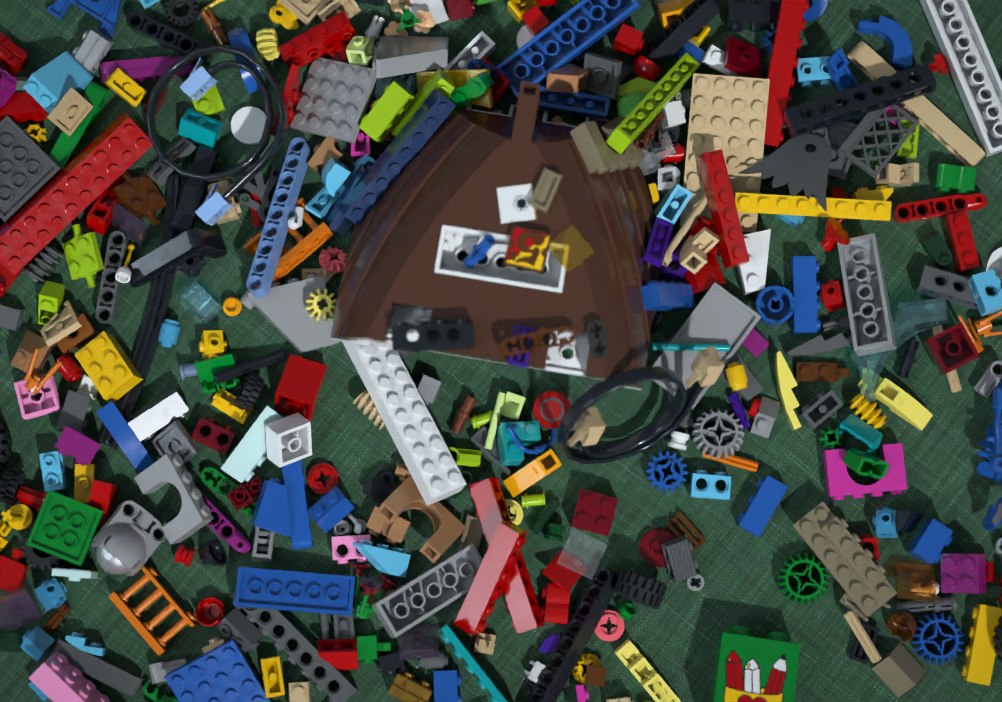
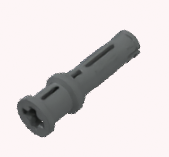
(938, 605)

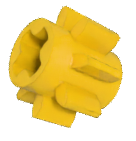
(36, 130)

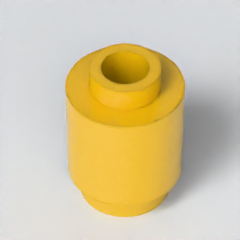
(736, 376)

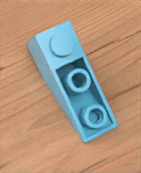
(384, 560)

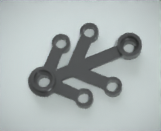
(260, 191)

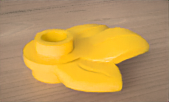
(287, 19)

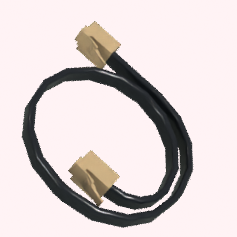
(590, 425)

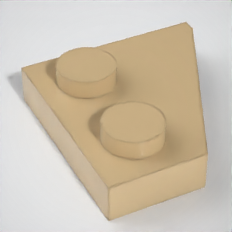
(61, 325)

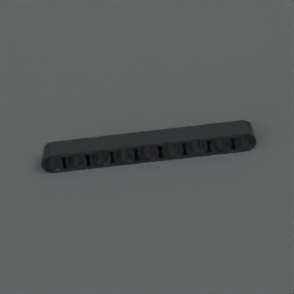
(575, 637)

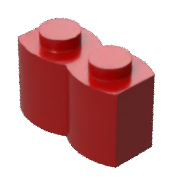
(556, 604)

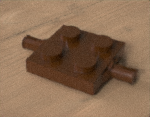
(140, 196)

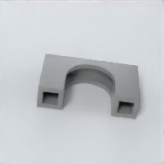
(194, 511)

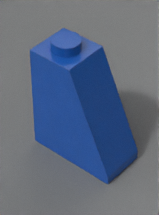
(272, 508)

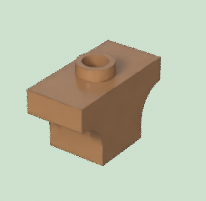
(323, 153)

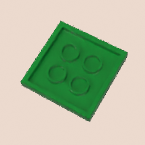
(65, 527)

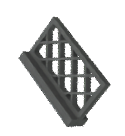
(863, 130)

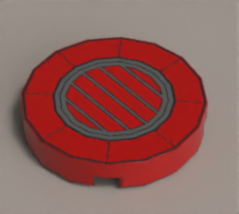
(550, 409)

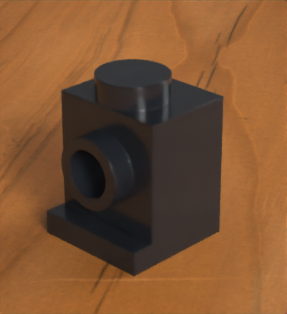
(390, 663)

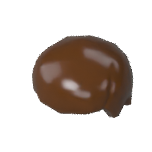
(902, 625)

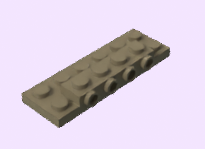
(845, 558)

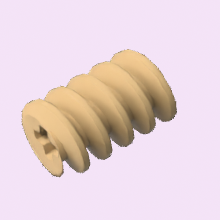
(366, 402)

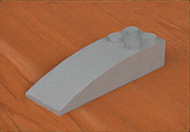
(866, 296)
(428, 592)

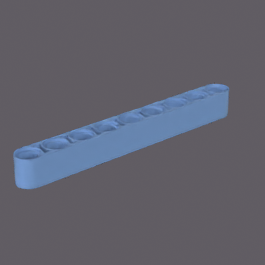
(279, 226)

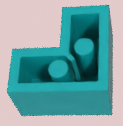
(528, 435)

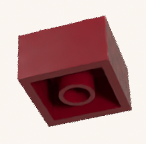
(951, 348)
(594, 512)

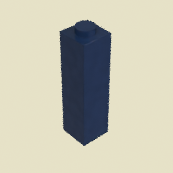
(336, 220)

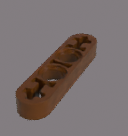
(538, 343)

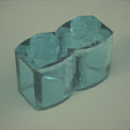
(200, 302)

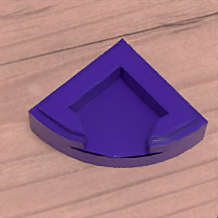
(550, 643)

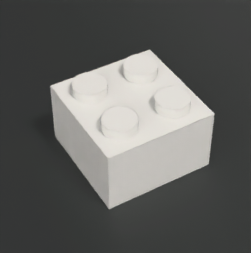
(288, 439)

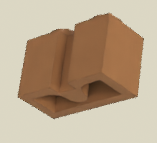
(394, 532)

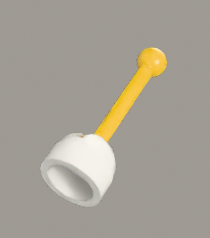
(123, 273)

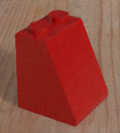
(300, 386)

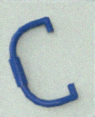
(536, 450)

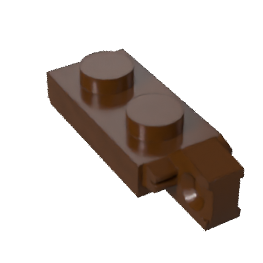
(819, 372)

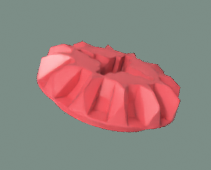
(335, 265)
(615, 632)

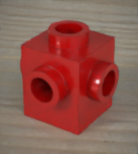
(833, 295)

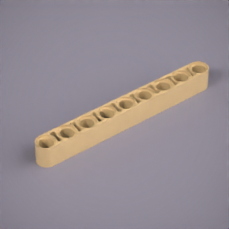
(920, 108)

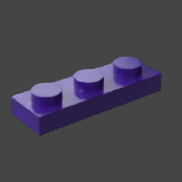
(657, 242)

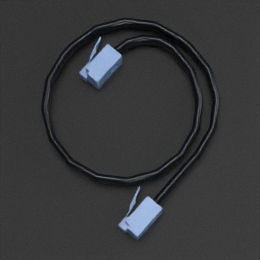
(195, 87)

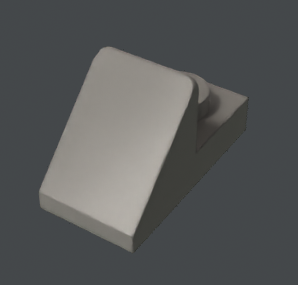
(765, 417)

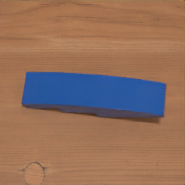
(125, 437)

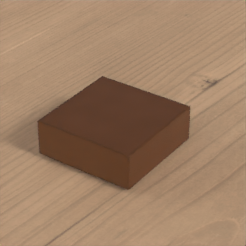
(595, 675)

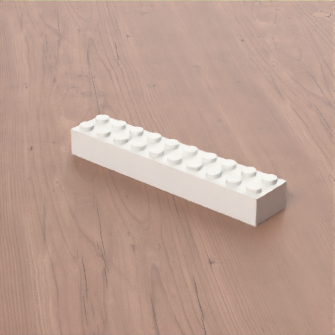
(969, 67)
(407, 420)

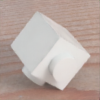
(674, 114)

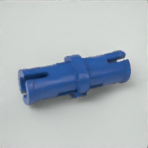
(479, 251)

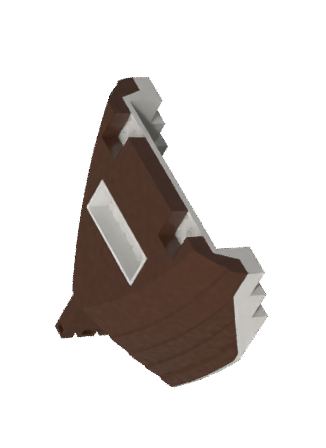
(446, 202)

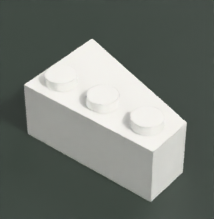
(753, 273)

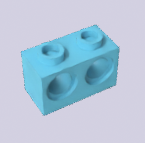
(53, 471)
(710, 490)

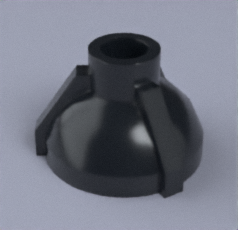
(213, 554)

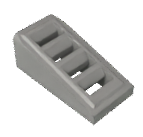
(263, 557)

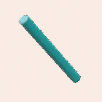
(689, 346)

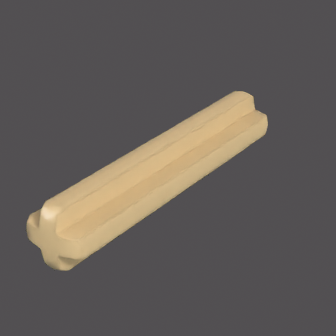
(862, 636)

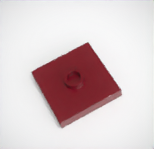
(742, 58)

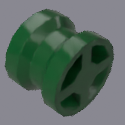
(554, 532)

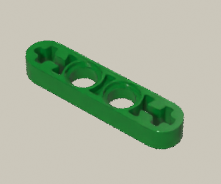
(216, 474)

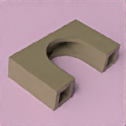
(597, 154)

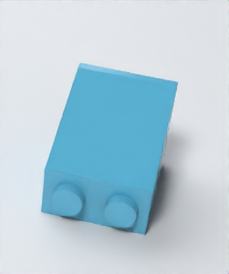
(55, 80)

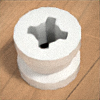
(678, 440)

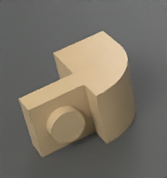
(898, 175)
(694, 250)

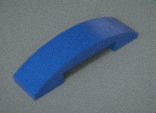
(840, 73)

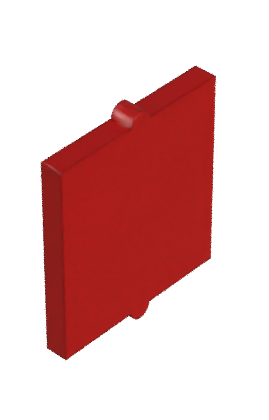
(561, 575)

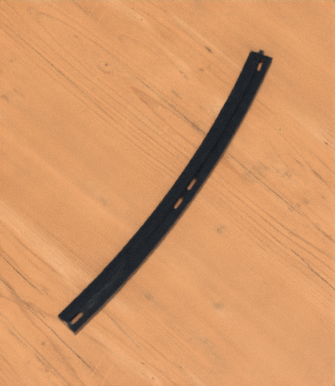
(148, 338)

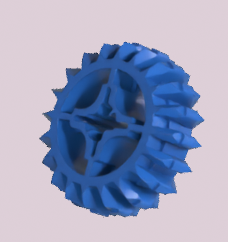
(954, 636)

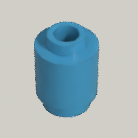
(169, 333)

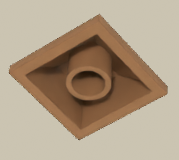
(26, 351)

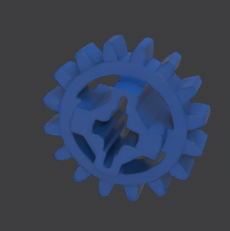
(658, 468)

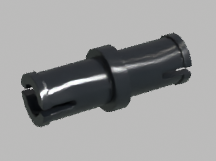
(908, 358)

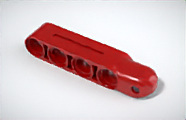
(968, 201)

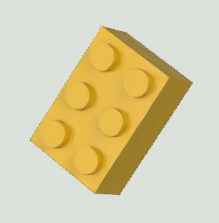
(108, 366)

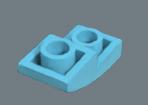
(81, 643)

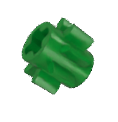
(836, 437)

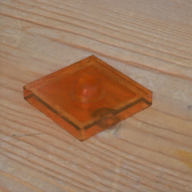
(915, 581)

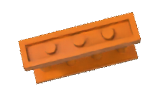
(299, 252)
(133, 614)

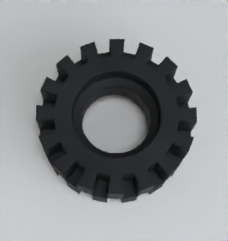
(181, 20)
(249, 391)
(10, 485)

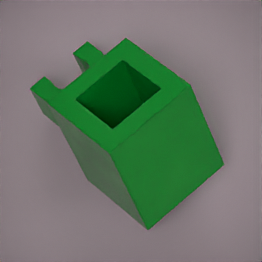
(368, 648)

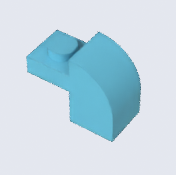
(334, 176)

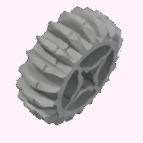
(734, 432)

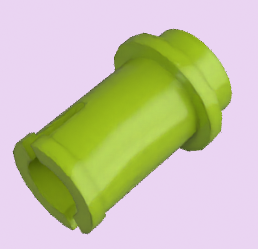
(481, 419)
(532, 500)

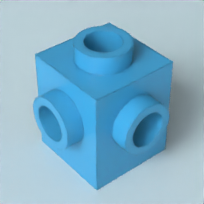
(885, 523)
(51, 594)

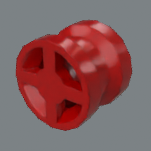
(185, 555)

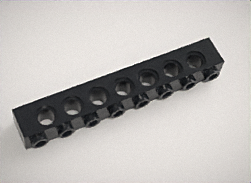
(853, 108)

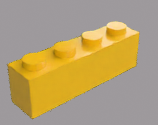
(981, 651)

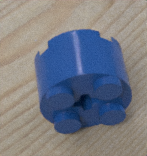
(773, 294)

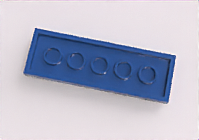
(294, 591)

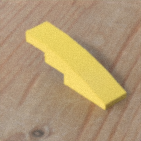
(785, 383)
(645, 673)

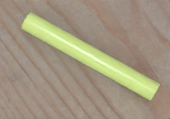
(495, 420)

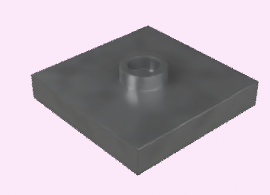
(176, 439)

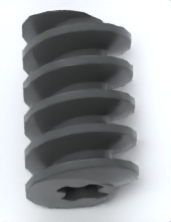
(44, 263)

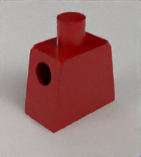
(12, 571)

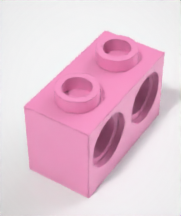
(352, 551)

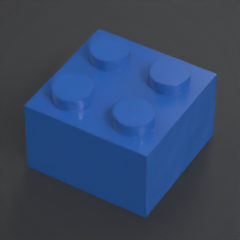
(930, 541)

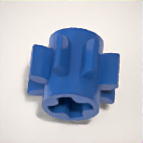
(768, 45)

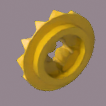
(585, 658)

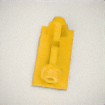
(226, 403)

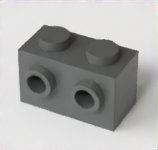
(825, 406)
(74, 411)

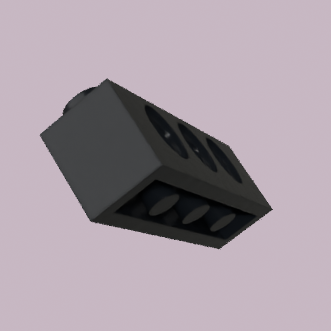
(402, 329)

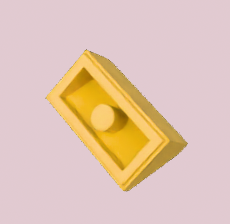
(125, 87)
(272, 676)

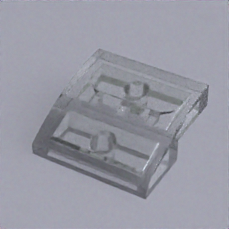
(582, 553)

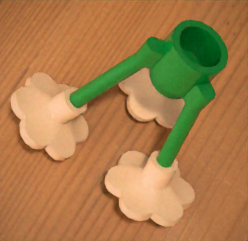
(422, 21)

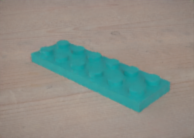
(472, 665)

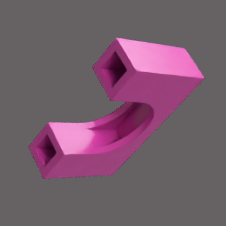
(840, 484)

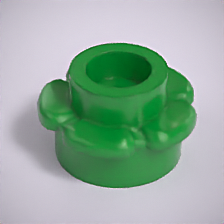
(626, 611)

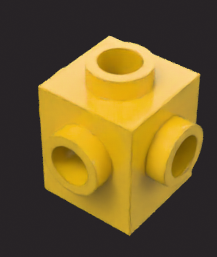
(212, 344)

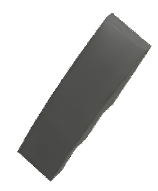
(819, 346)

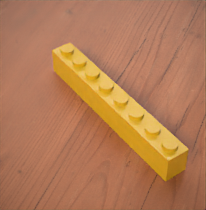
(803, 207)

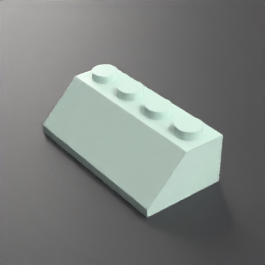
(251, 449)

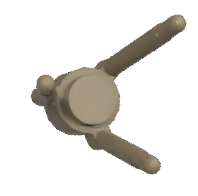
(847, 601)

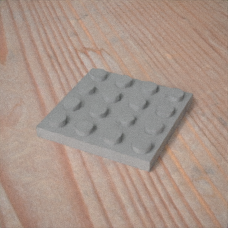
(334, 99)

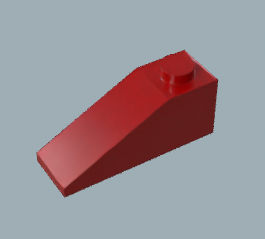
(100, 215)

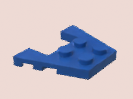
(104, 10)

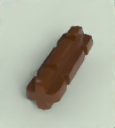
(56, 618)

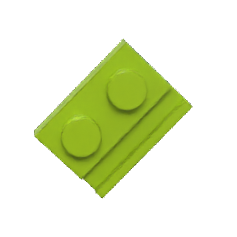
(209, 103)

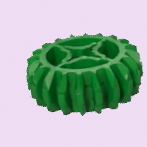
(807, 570)

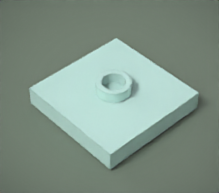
(74, 574)

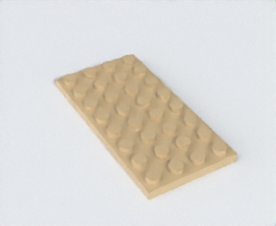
(731, 117)

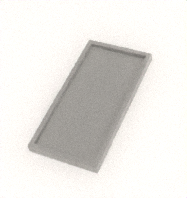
(714, 320)

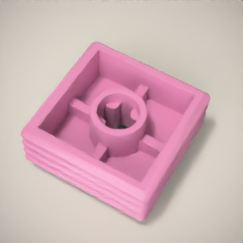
(32, 407)

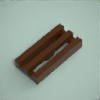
(694, 530)

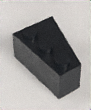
(751, 16)

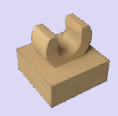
(485, 643)

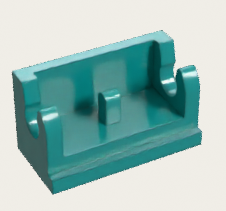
(200, 128)
(861, 431)

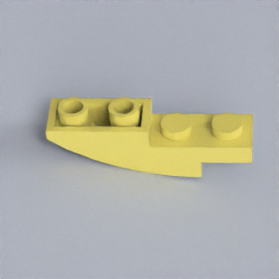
(901, 403)

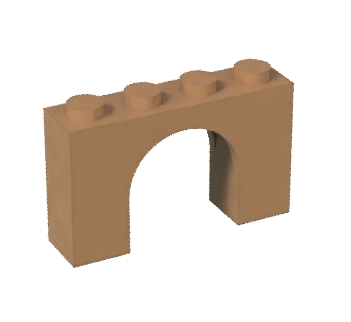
(446, 525)

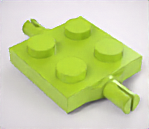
(83, 256)

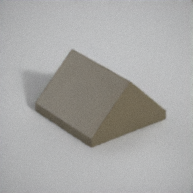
(899, 670)

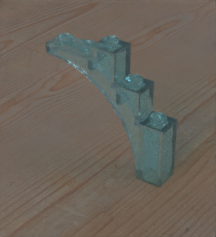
(911, 319)

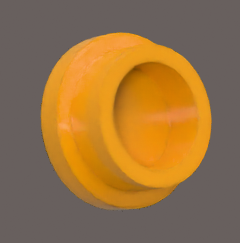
(232, 306)

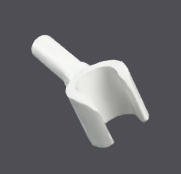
(360, 525)

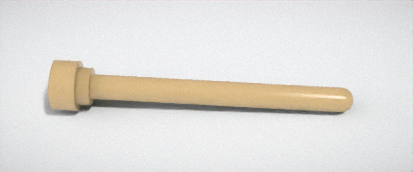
(684, 229)

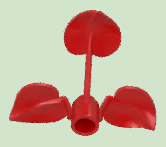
(834, 230)

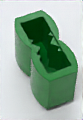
(472, 89)
(955, 178)
(866, 463)

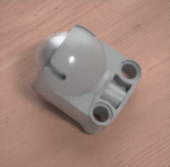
(127, 540)

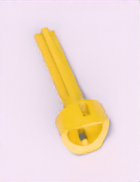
(19, 517)

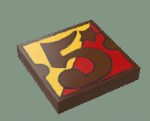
(527, 249)

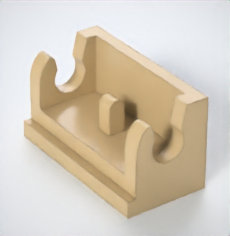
(337, 6)

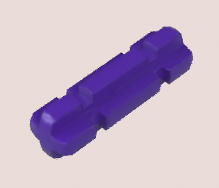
(739, 410)

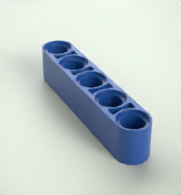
(298, 505)

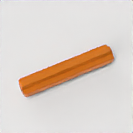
(736, 461)

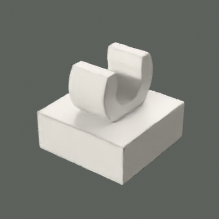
(536, 671)

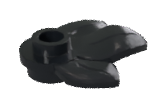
(379, 489)

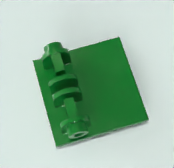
(208, 367)

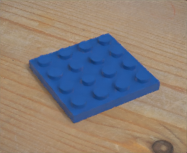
(217, 677)

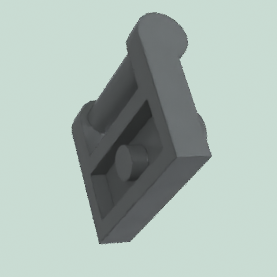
(343, 627)

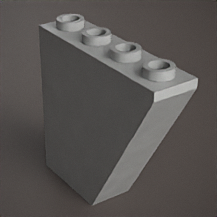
(409, 55)
(287, 313)

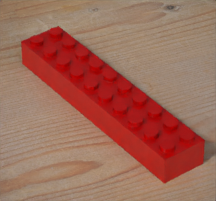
(71, 192)

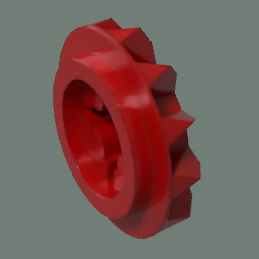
(315, 473)

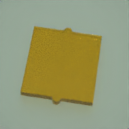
(570, 248)

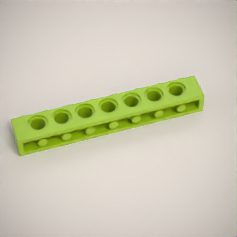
(653, 103)

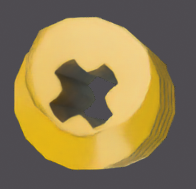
(867, 411)

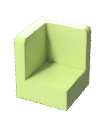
(513, 406)

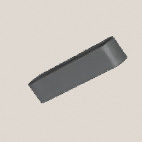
(106, 286)
(99, 668)

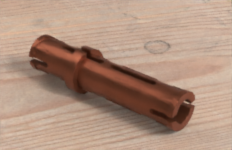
(647, 134)

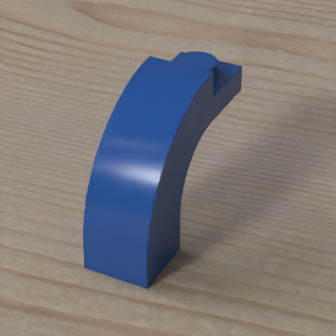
(895, 36)
(240, 40)

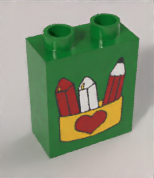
(754, 667)

